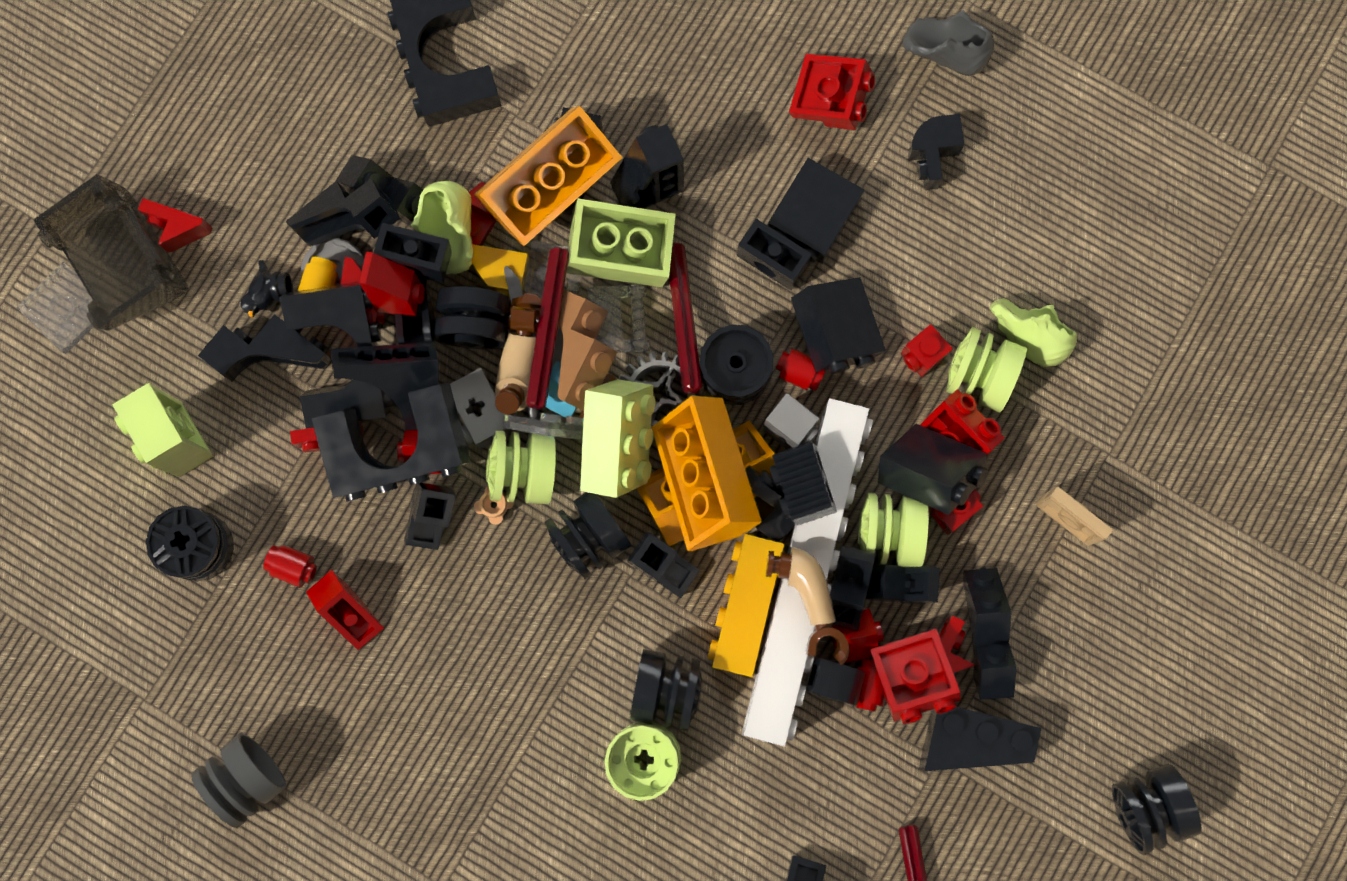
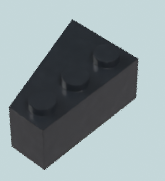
(650, 169)
(976, 740)

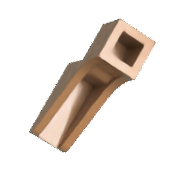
(583, 358)

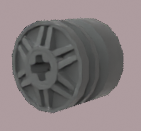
(234, 784)

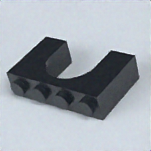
(439, 95)
(350, 310)
(354, 469)

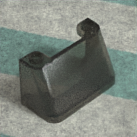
(111, 252)

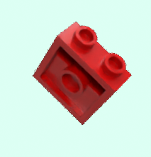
(832, 91)
(963, 422)
(916, 676)

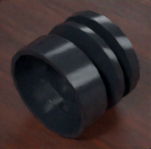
(587, 534)
(205, 553)
(665, 690)
(1156, 809)

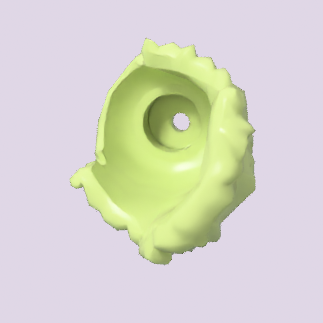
(446, 213)
(1038, 330)

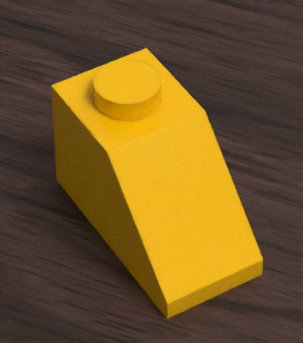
(490, 265)

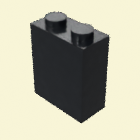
(816, 209)
(838, 325)
(932, 468)

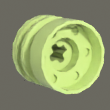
(986, 369)
(521, 467)
(894, 530)
(627, 772)

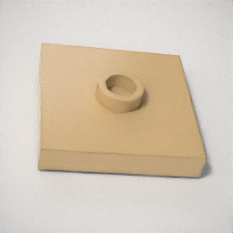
(1073, 516)

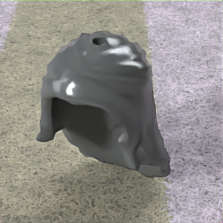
(951, 42)

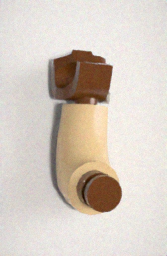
(517, 355)
(809, 580)

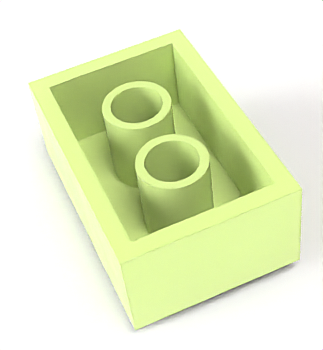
(620, 243)
(161, 431)
(617, 437)

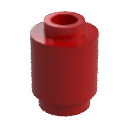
(799, 370)
(290, 565)
(872, 692)

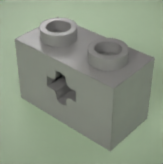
(475, 390)
(791, 423)

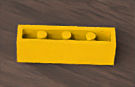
(746, 609)

